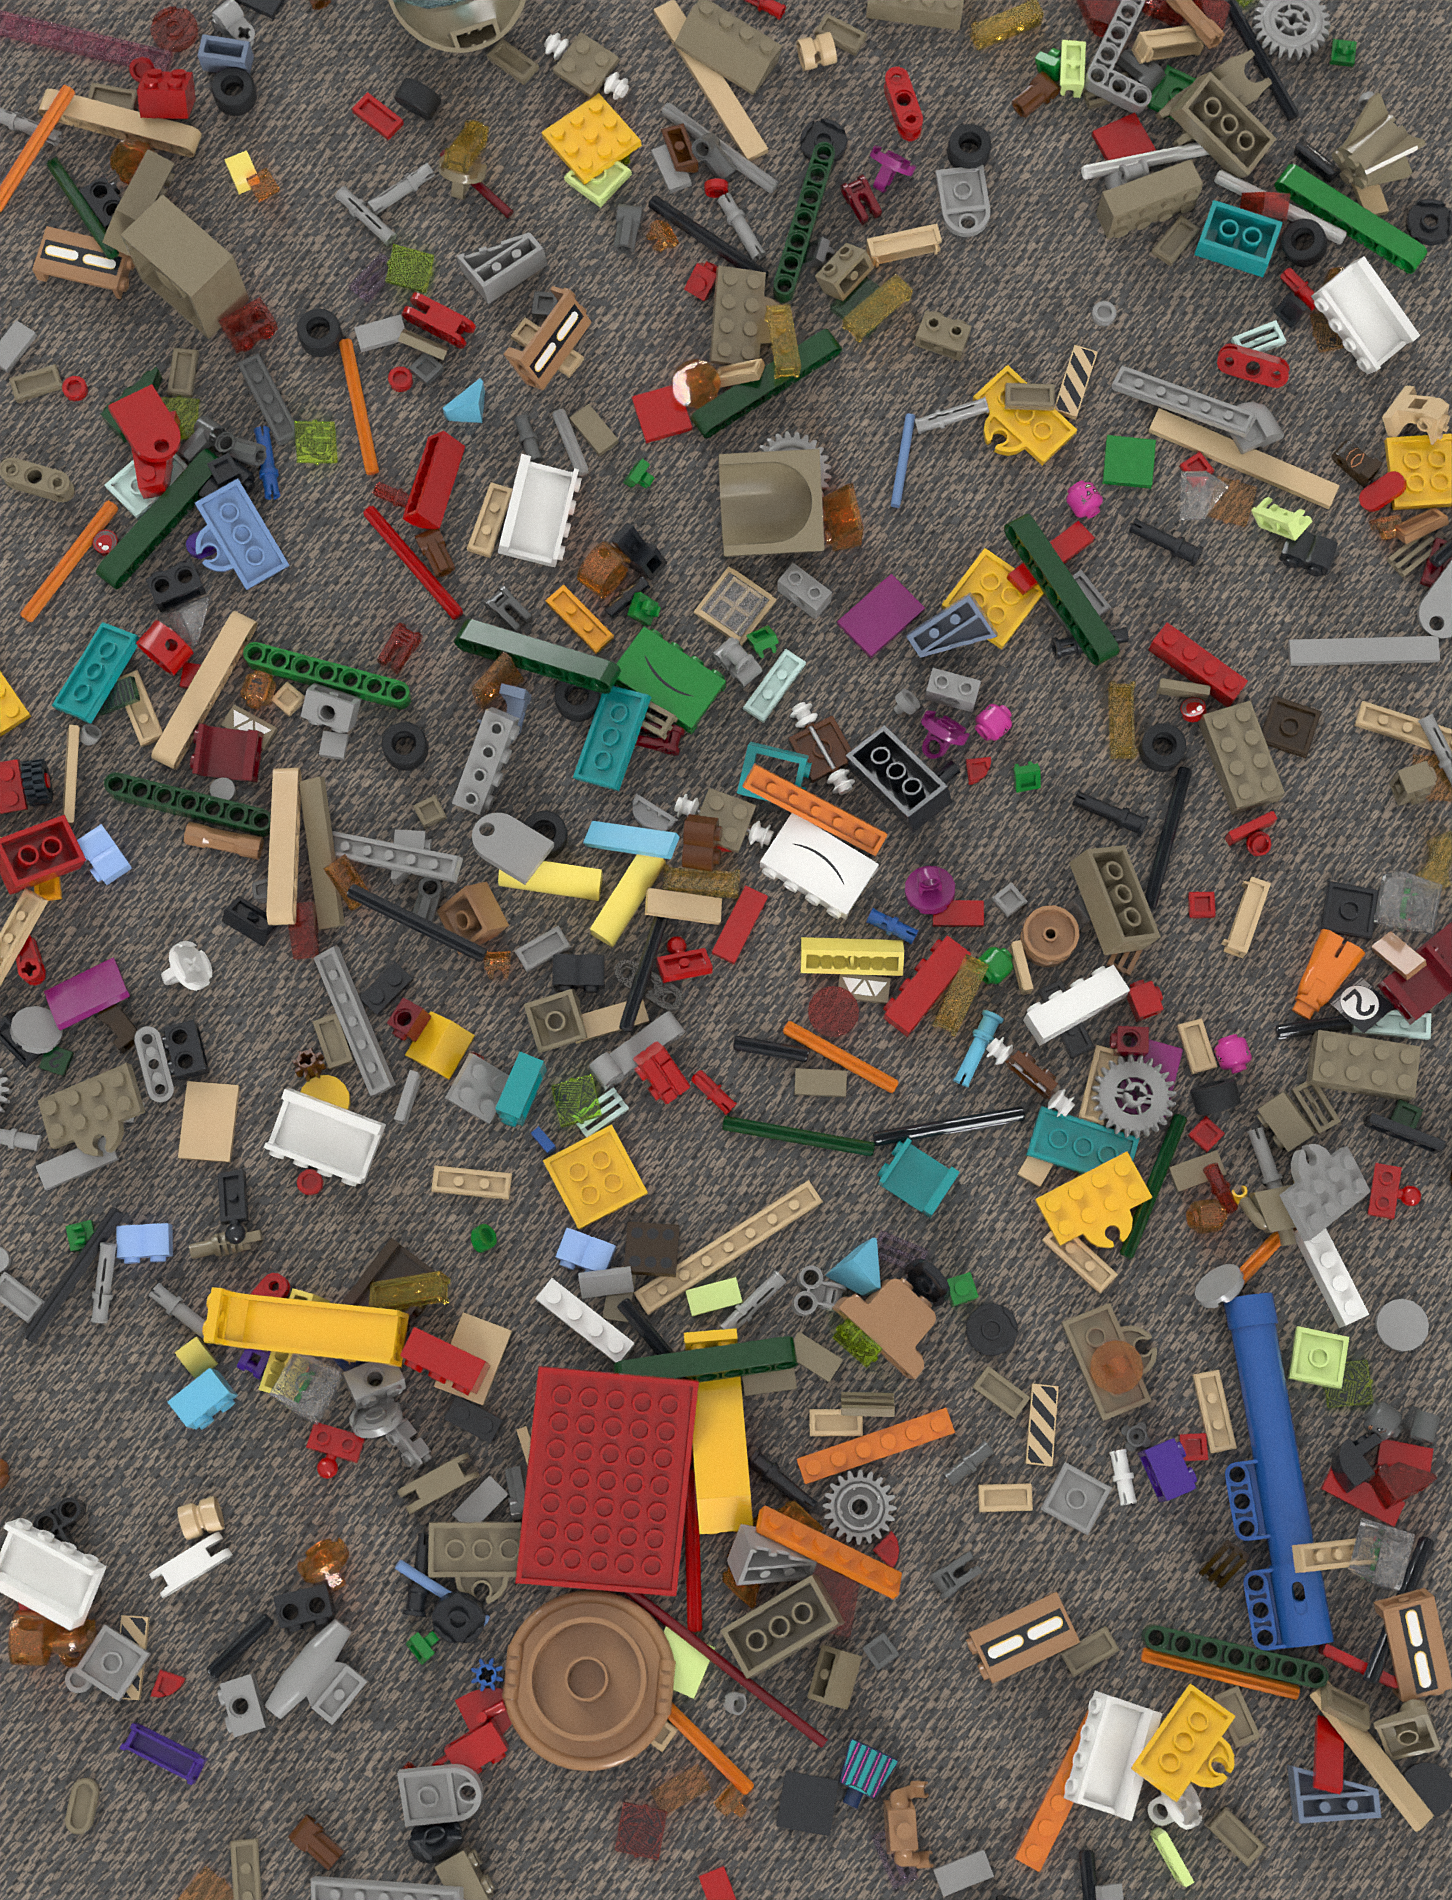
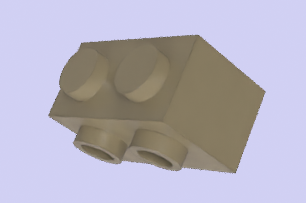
(844, 271)
(943, 335)
(1413, 783)
(1285, 1121)
(834, 1677)

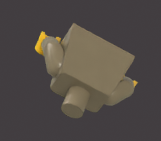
(1268, 1212)

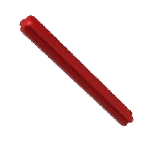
(413, 562)
(693, 1558)

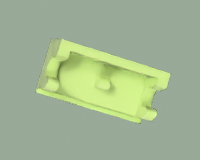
(1072, 67)
(1280, 520)

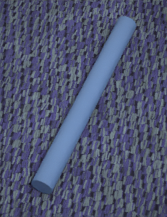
(902, 461)
(424, 1581)

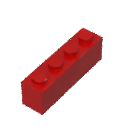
(1197, 664)
(926, 986)

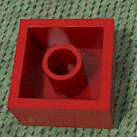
(166, 94)

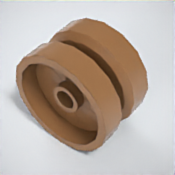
(1052, 921)

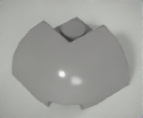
(1263, 432)

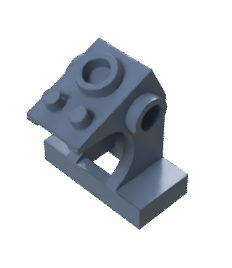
(517, 702)

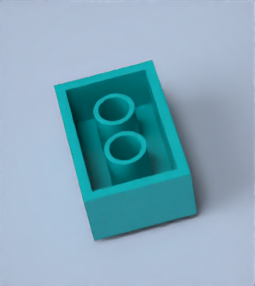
(1238, 238)

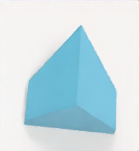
(467, 405)
(859, 1269)

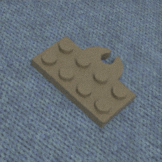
(739, 316)
(92, 1111)
(1088, 1333)
(475, 1554)

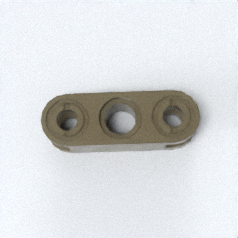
(20, 475)
(438, 1483)

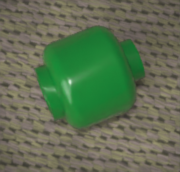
(999, 964)

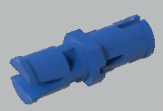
(892, 926)

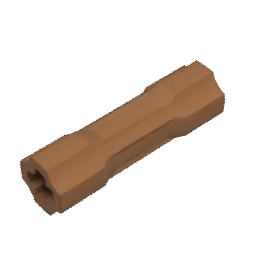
(1205, 28)
(240, 844)

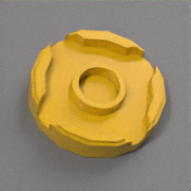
(329, 1090)

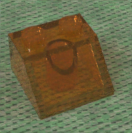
(842, 519)

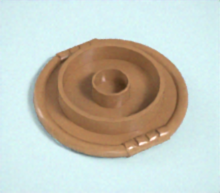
(589, 1680)

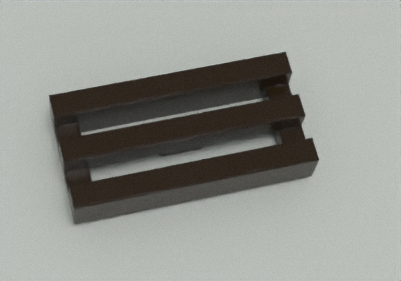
(1214, 1574)

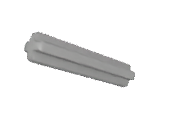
(570, 442)

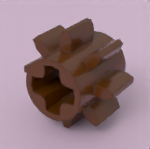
(302, 1064)

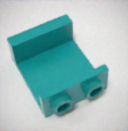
(917, 1178)

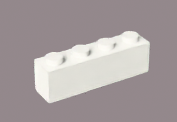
(1076, 1004)
(1332, 1278)
(585, 1321)

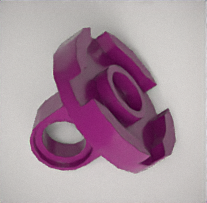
(891, 164)
(942, 730)
(930, 889)

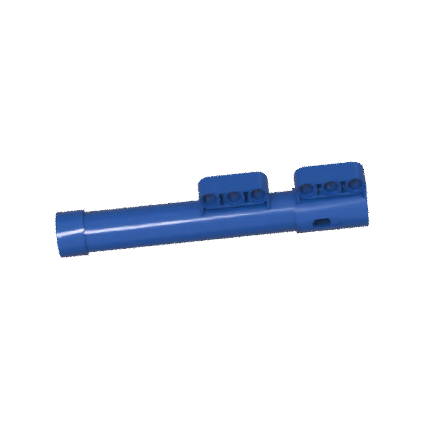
(1273, 1483)

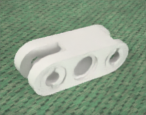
(190, 1564)

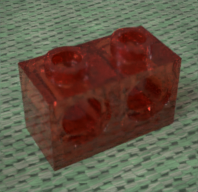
(244, 320)

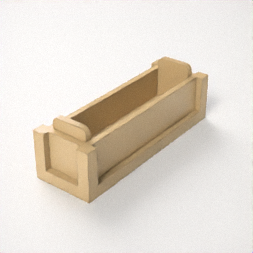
(1166, 44)
(903, 244)
(1246, 917)

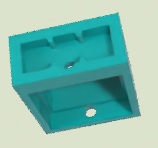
(750, 758)
(520, 1090)

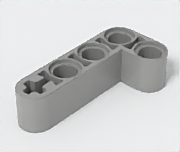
(619, 1064)

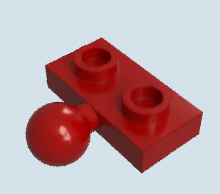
(681, 963)
(1386, 1192)
(335, 1444)

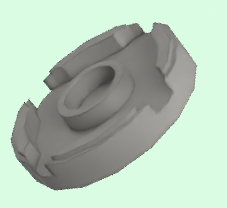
(35, 1030)
(1219, 1285)
(1401, 1325)
(377, 1419)

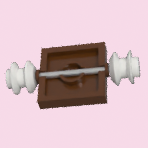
(824, 746)
(1040, 1080)

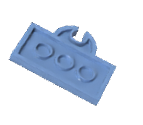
(238, 536)

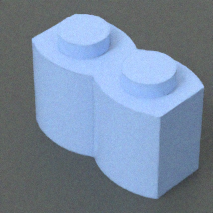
(103, 855)
(144, 1241)
(584, 1252)

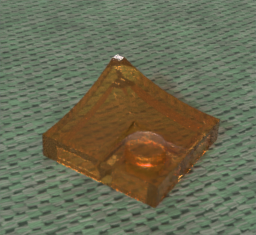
(501, 672)

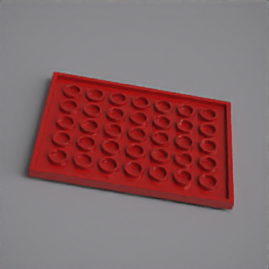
(607, 1481)

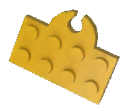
(1034, 430)
(1095, 1202)
(1187, 1746)

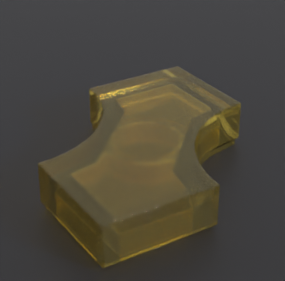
(1439, 860)

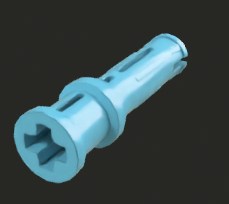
(982, 1037)

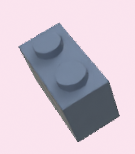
(222, 53)

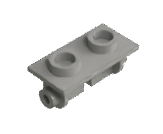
(411, 1451)

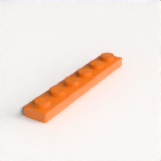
(814, 809)
(875, 1446)
(828, 1552)
(1050, 1814)

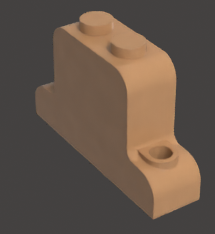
(894, 1321)

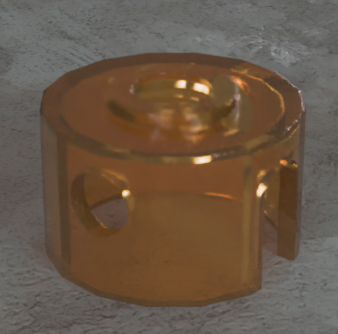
(603, 569)
(25, 1639)

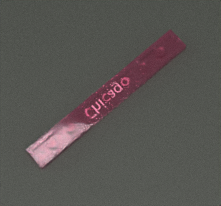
(80, 41)

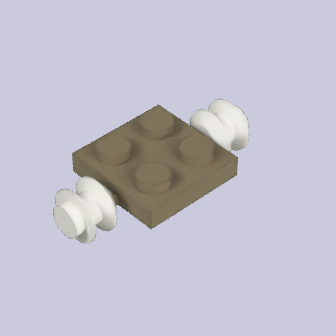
(586, 65)
(733, 816)

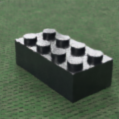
(899, 778)

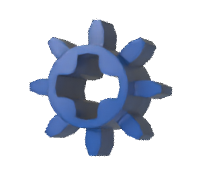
(480, 1671)

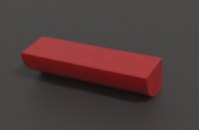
(434, 481)

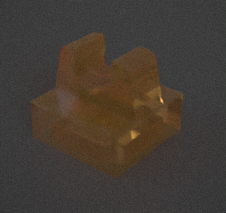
(262, 184)
(664, 235)
(1386, 526)
(497, 961)
(730, 1801)

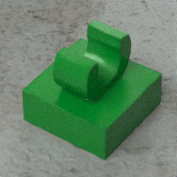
(1343, 53)
(1049, 63)
(638, 475)
(643, 609)
(762, 639)
(1027, 777)
(79, 1234)
(422, 1646)

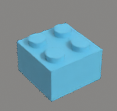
(203, 1399)

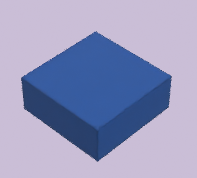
(542, 1139)

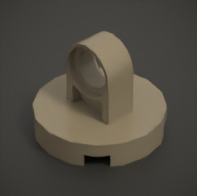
(460, 180)

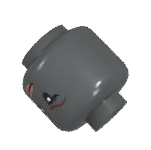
(1382, 1420)

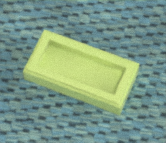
(714, 1296)

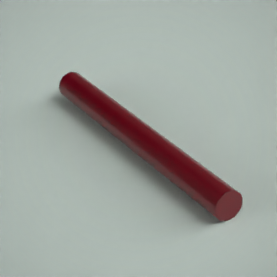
(491, 197)

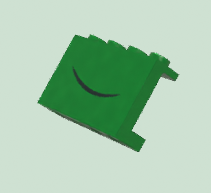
(670, 677)

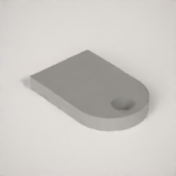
(963, 197)
(1439, 604)
(512, 846)
(436, 1794)

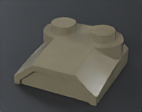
(556, 1020)
(1408, 1731)

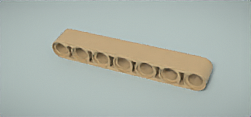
(126, 124)
(204, 689)
(284, 847)

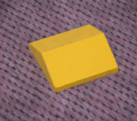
(440, 1045)

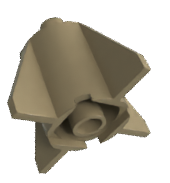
(1375, 148)

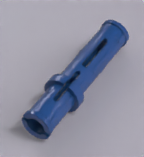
(268, 471)

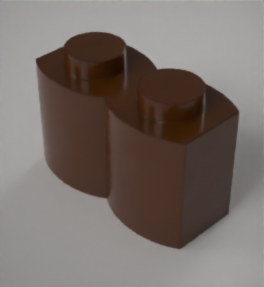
(700, 842)

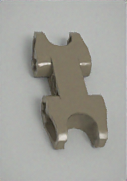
(1232, 76)

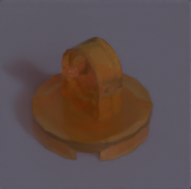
(127, 158)
(695, 383)
(1116, 1367)
(325, 1562)
(63, 1641)

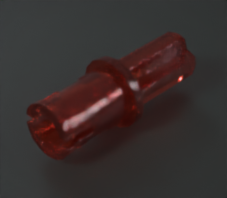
(391, 494)
(1220, 1187)

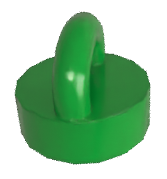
(483, 1238)

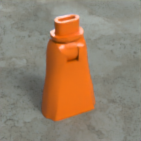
(1326, 970)

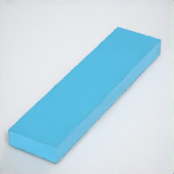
(631, 839)

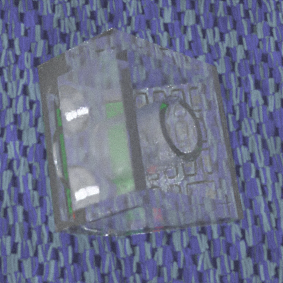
(1407, 902)
(307, 1387)
(1381, 1554)

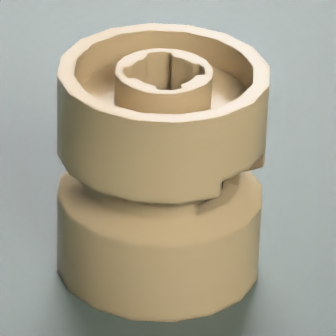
(816, 51)
(197, 1519)

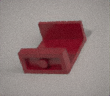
(227, 753)
(1423, 989)

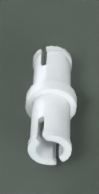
(1123, 1477)

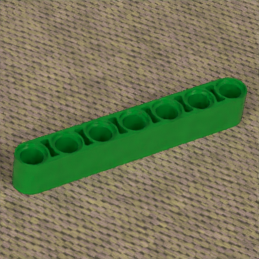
(1351, 217)
(319, 667)

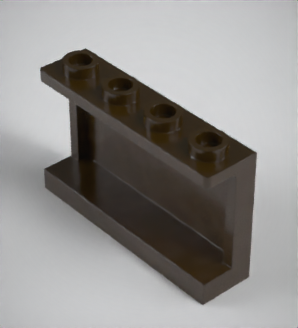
(390, 1263)

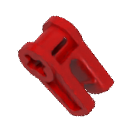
(29, 958)

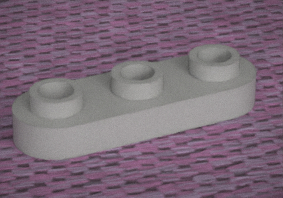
(161, 1073)

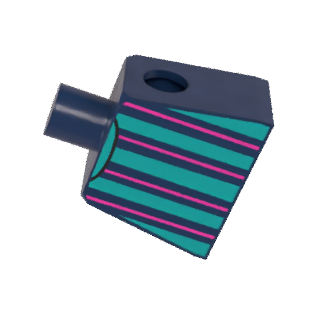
(864, 1771)

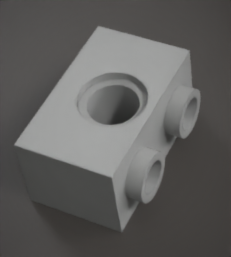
(804, 591)
(952, 690)
(344, 705)
(365, 1395)
(255, 1717)

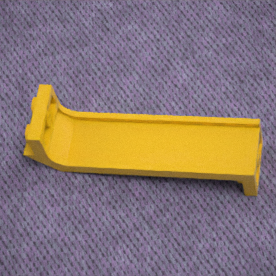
(305, 1327)
(720, 1445)

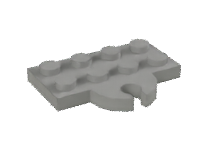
(1322, 1188)

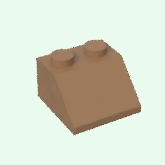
(473, 914)

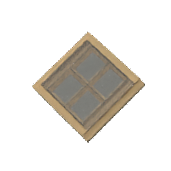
(735, 605)

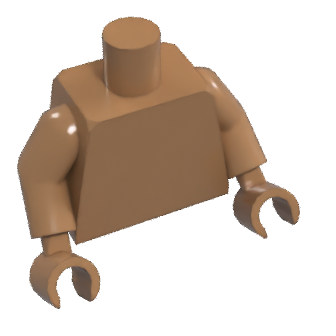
(902, 1827)

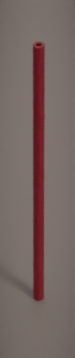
(728, 1668)

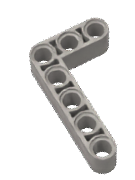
(1105, 70)

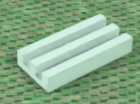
(1265, 347)
(618, 1100)

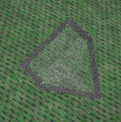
(1199, 494)
(187, 619)

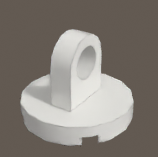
(188, 967)
(1183, 1812)

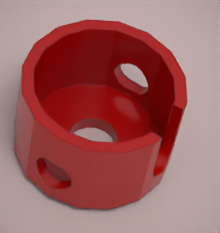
(153, 646)

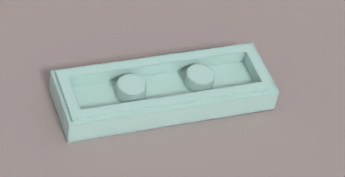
(774, 685)
(1395, 1025)

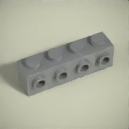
(486, 761)

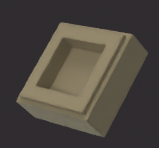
(429, 811)

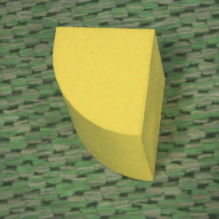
(240, 168)
(196, 1357)

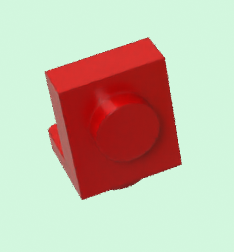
(702, 280)

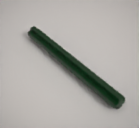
(81, 206)
(798, 1136)
(1154, 1184)

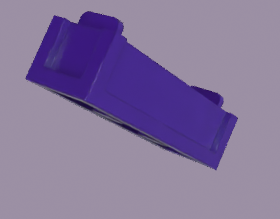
(164, 1752)

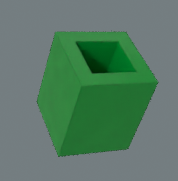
(962, 1289)

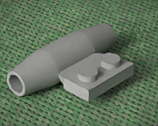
(318, 1676)

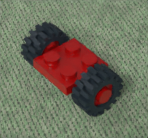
(19, 781)

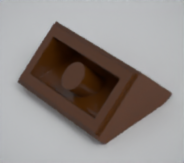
(680, 148)

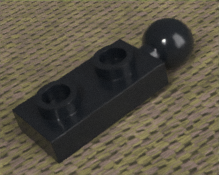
(233, 1204)

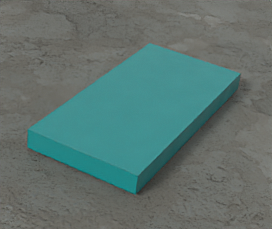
(96, 672)
(612, 738)
(1076, 1142)

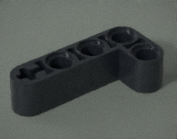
(62, 1522)

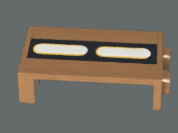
(81, 260)
(551, 342)
(1022, 1638)
(1415, 1644)

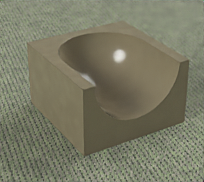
(185, 266)
(771, 503)

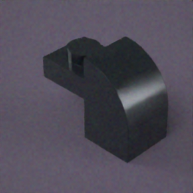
(644, 557)
(1349, 1464)

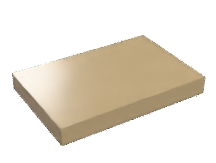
(209, 1122)
(483, 1341)

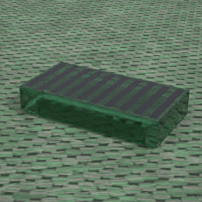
(121, 695)

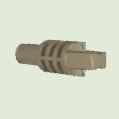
(221, 1247)

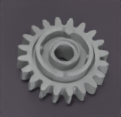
(871, 1494)

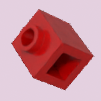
(1144, 1000)

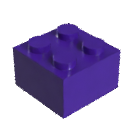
(1168, 1470)

